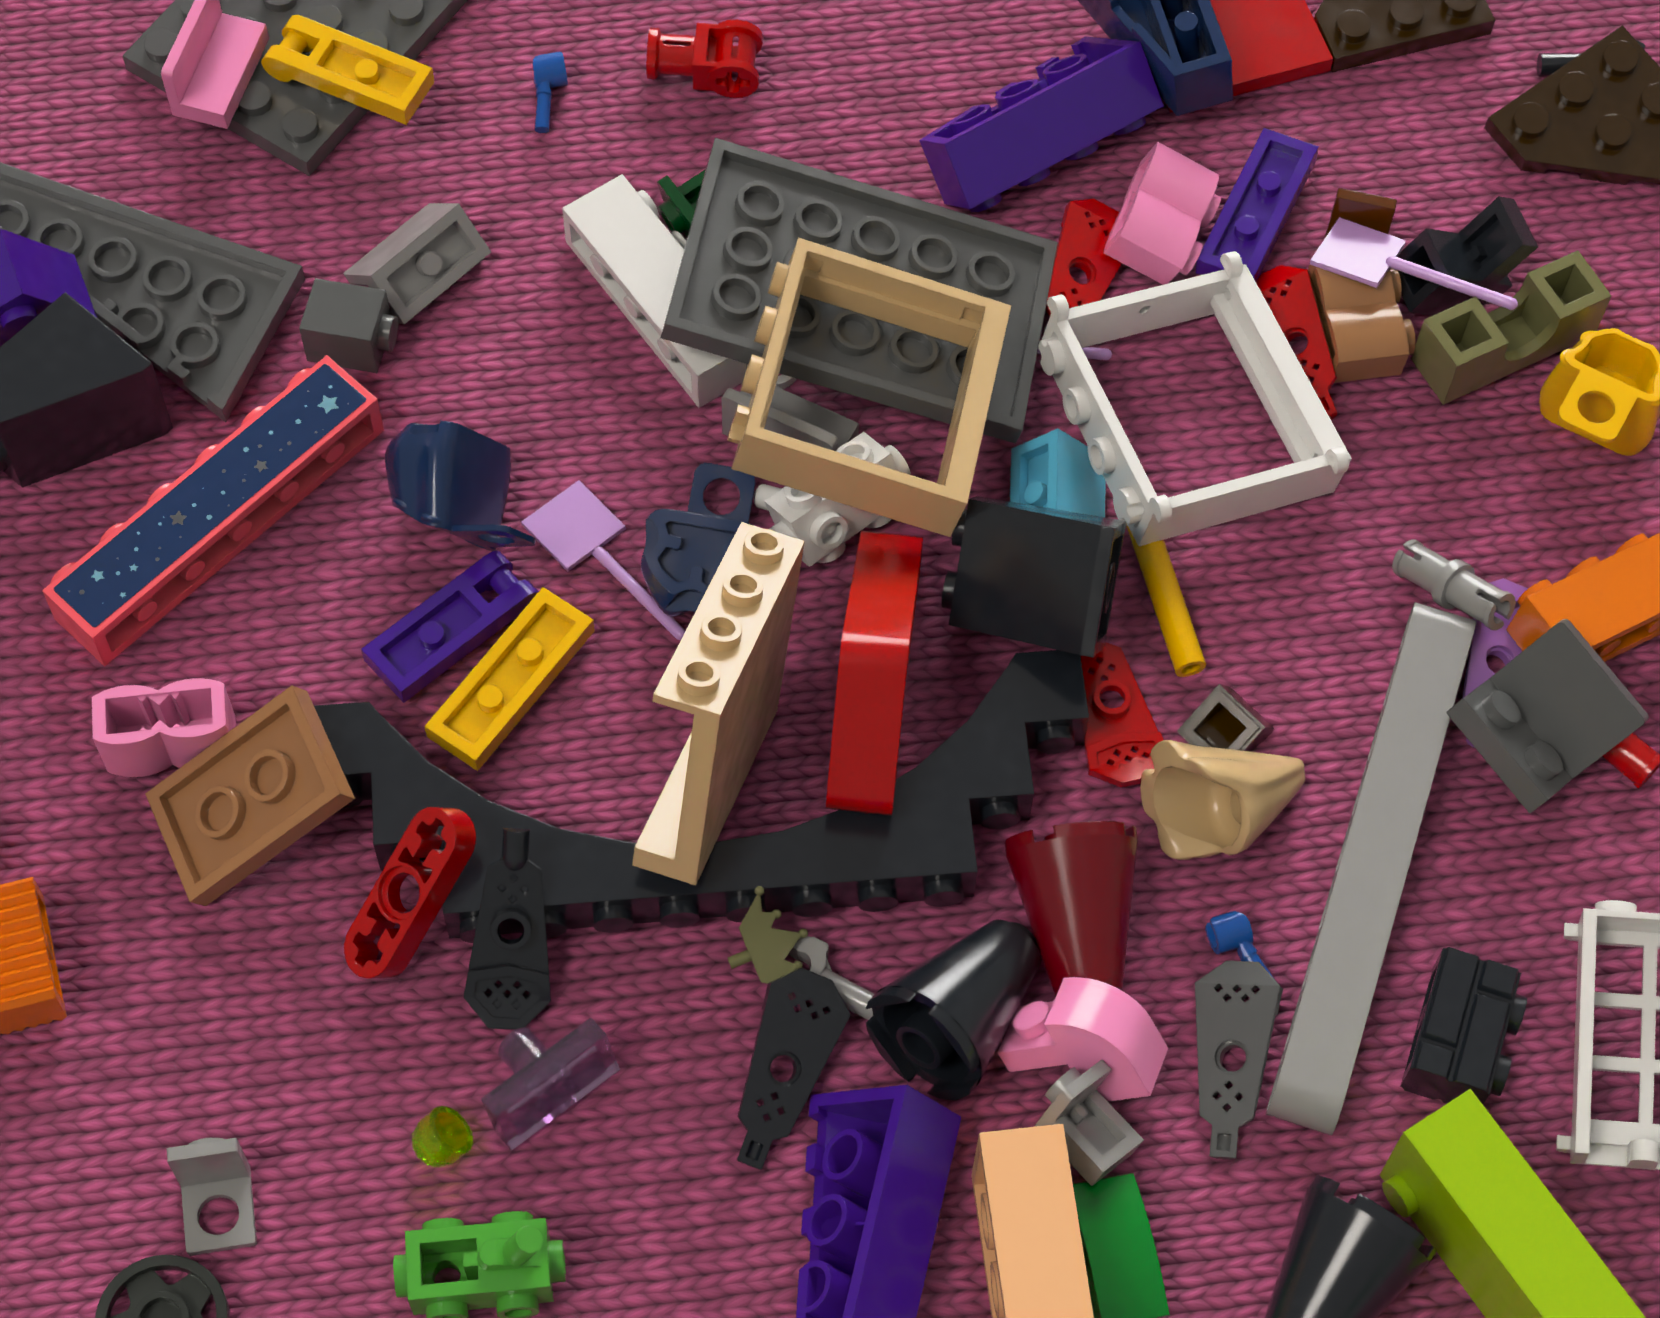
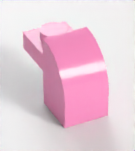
(1084, 1026)

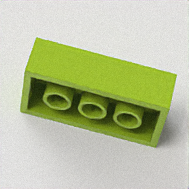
(1497, 1220)

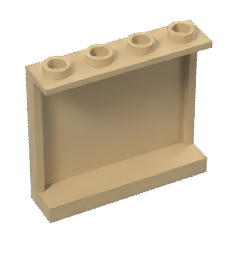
(731, 681)

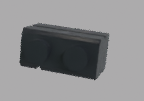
(1463, 1028)

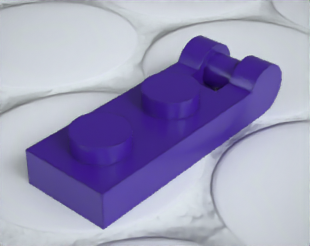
(448, 626)

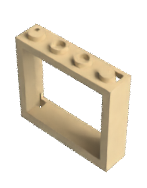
(899, 300)

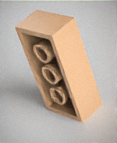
(1029, 1225)

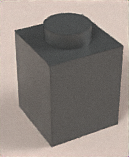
(348, 325)

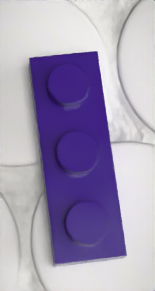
(1259, 202)

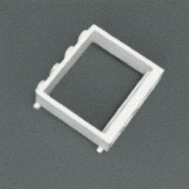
(1269, 364)

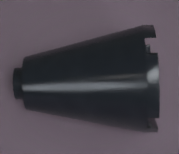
(955, 1008)
(1345, 1258)

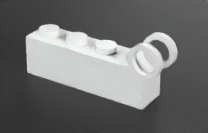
(637, 265)

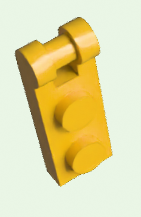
(349, 69)

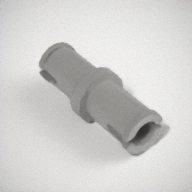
(1454, 584)

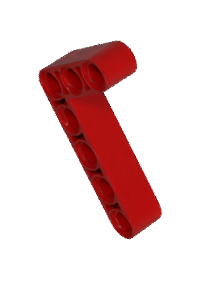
(873, 673)

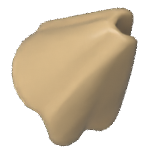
(1215, 797)

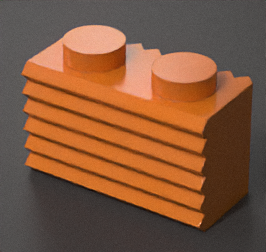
(28, 963)

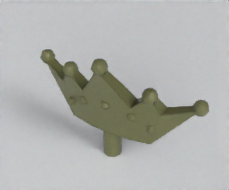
(766, 945)

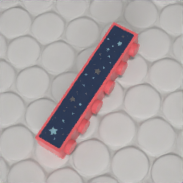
(213, 510)

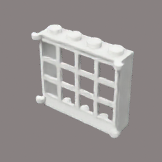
(1606, 1140)

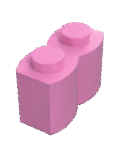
(1163, 215)
(152, 729)

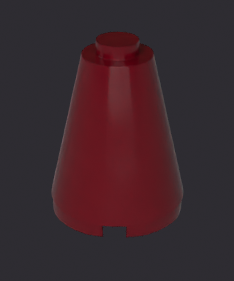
(1078, 896)

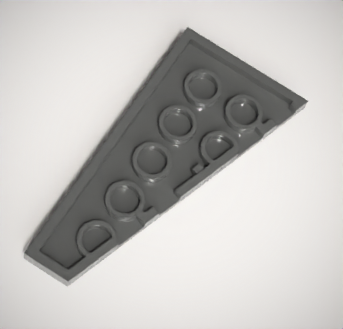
(168, 290)

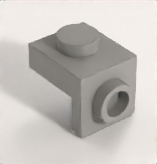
(1094, 1131)

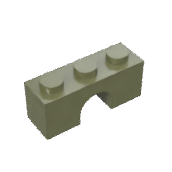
(1473, 348)

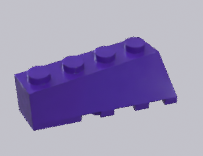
(1042, 122)
(875, 1201)

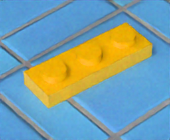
(509, 678)

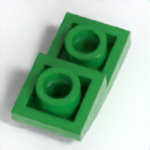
(1119, 1250)

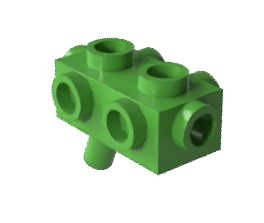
(499, 1266)

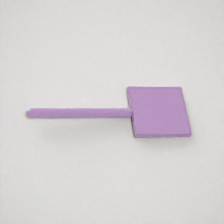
(1369, 254)
(579, 526)

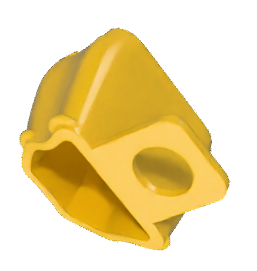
(1606, 391)

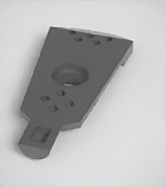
(1229, 1026)

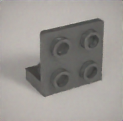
(1548, 715)

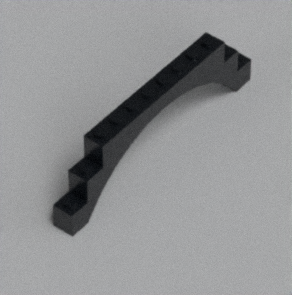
(806, 869)

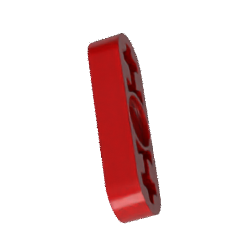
(435, 881)

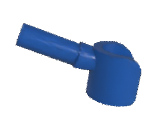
(548, 73)
(1233, 932)

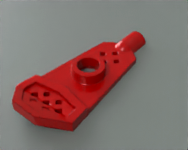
(1084, 248)
(1300, 316)
(1118, 728)

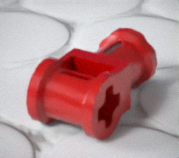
(709, 56)

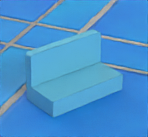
(1056, 475)

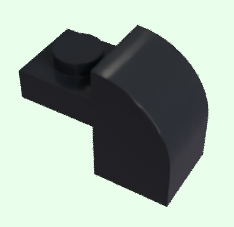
(1477, 254)

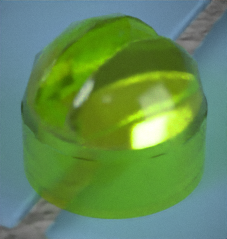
(441, 1137)

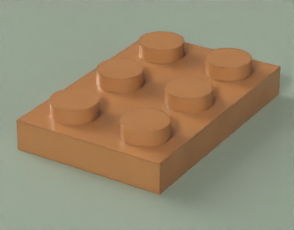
(249, 796)

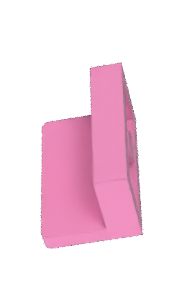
(212, 63)

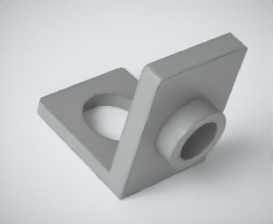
(210, 1171)

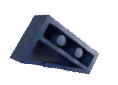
(1179, 45)

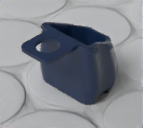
(453, 482)
(689, 546)

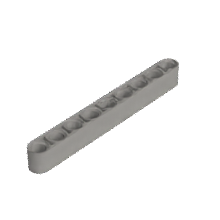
(1371, 871)

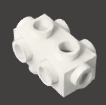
(820, 521)

